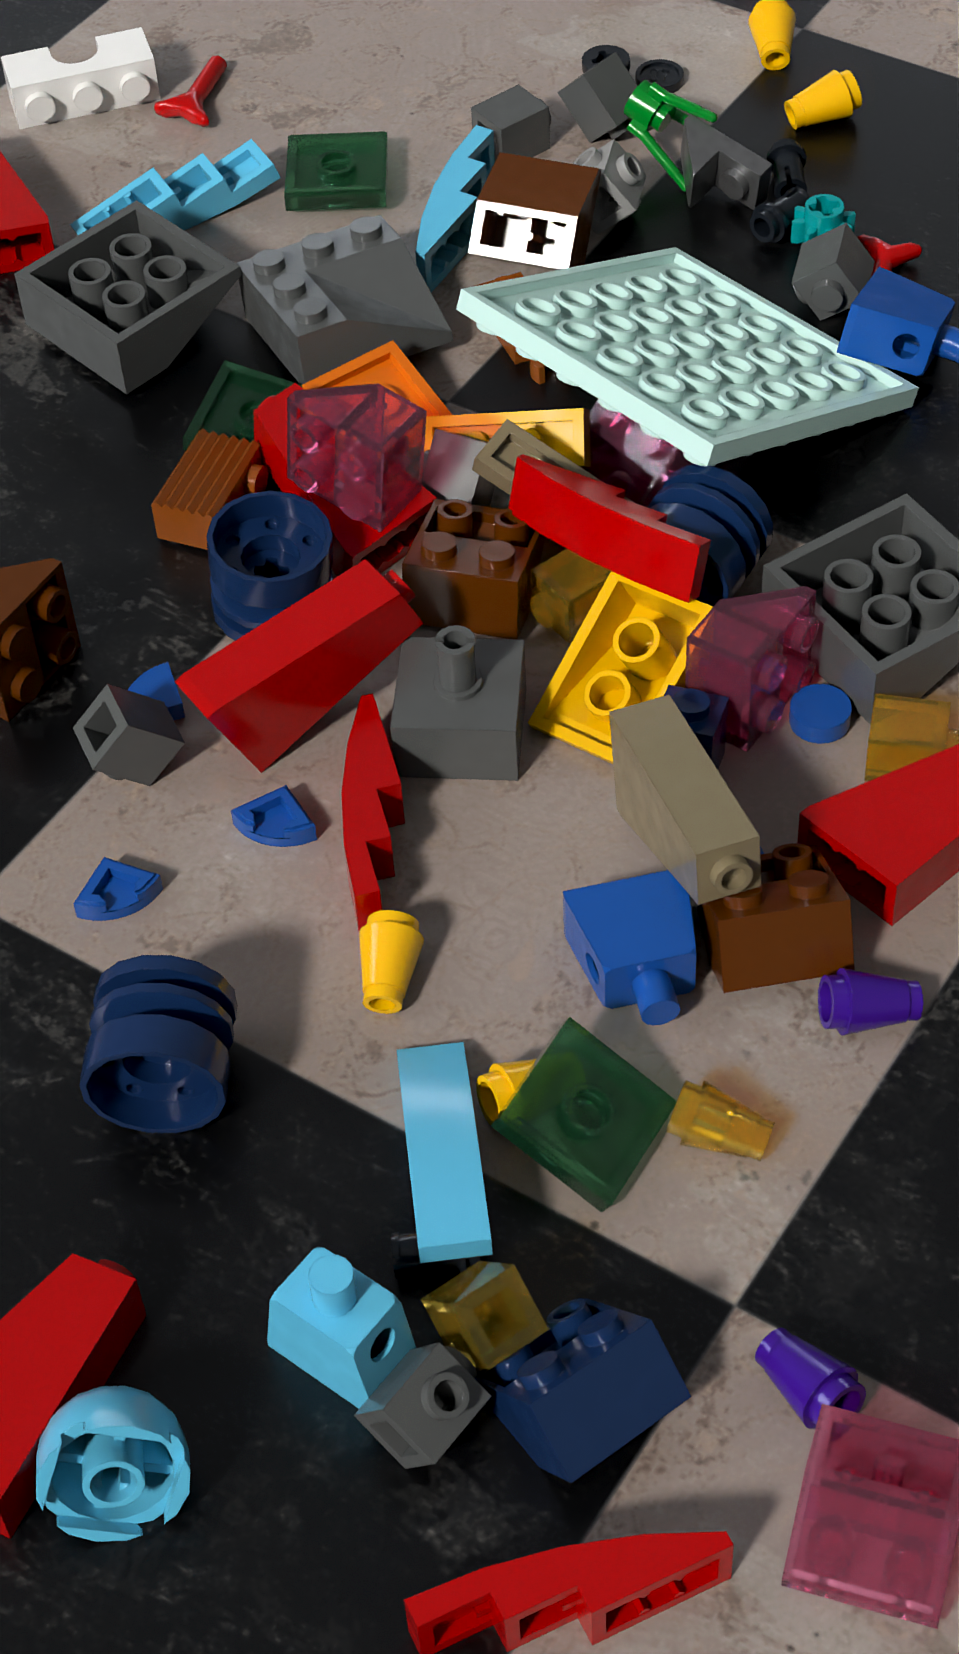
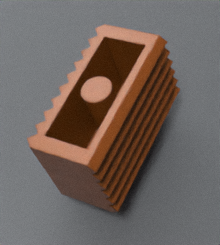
(204, 480)

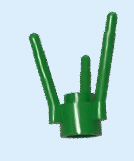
(654, 108)

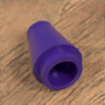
(867, 1001)
(808, 1376)

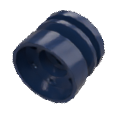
(727, 513)
(265, 557)
(159, 1044)

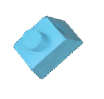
(332, 1320)

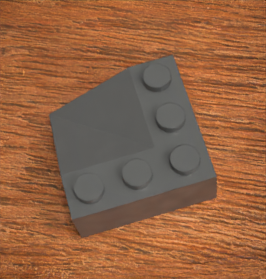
(125, 294)
(340, 298)
(880, 601)

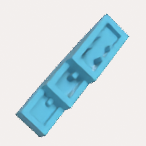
(194, 190)
(451, 207)
(443, 1153)

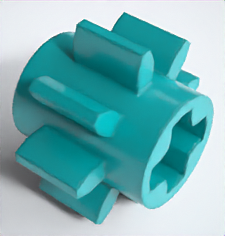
(818, 216)

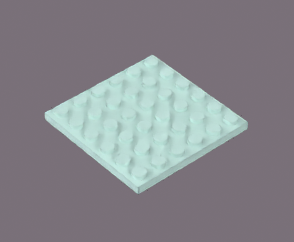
(686, 353)

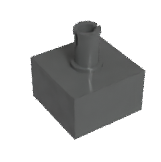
(459, 707)

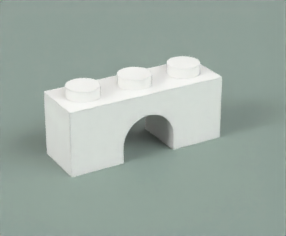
(56, 91)

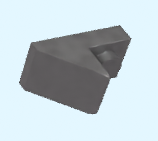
(719, 161)

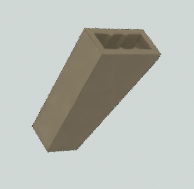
(681, 802)

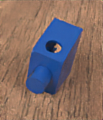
(900, 325)
(634, 942)

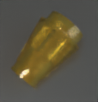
(718, 1123)

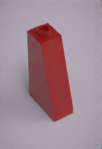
(23, 223)
(351, 538)
(301, 661)
(891, 835)
(51, 1349)

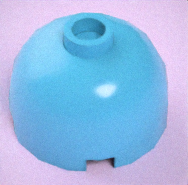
(112, 1464)

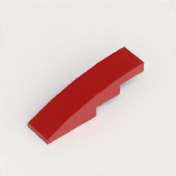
(608, 529)
(369, 807)
(597, 1582)

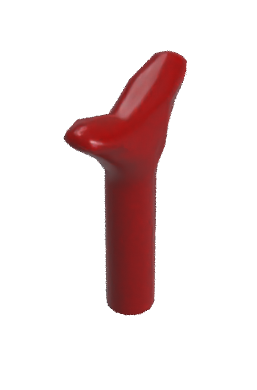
(190, 104)
(888, 255)

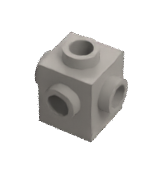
(619, 183)

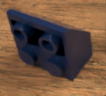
(584, 1386)

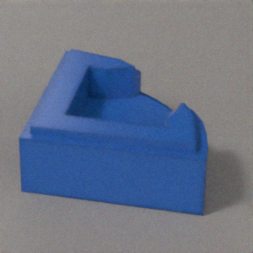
(160, 685)
(275, 820)
(116, 891)

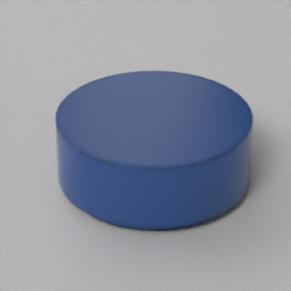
(820, 713)

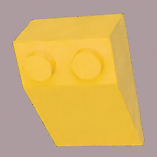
(620, 657)

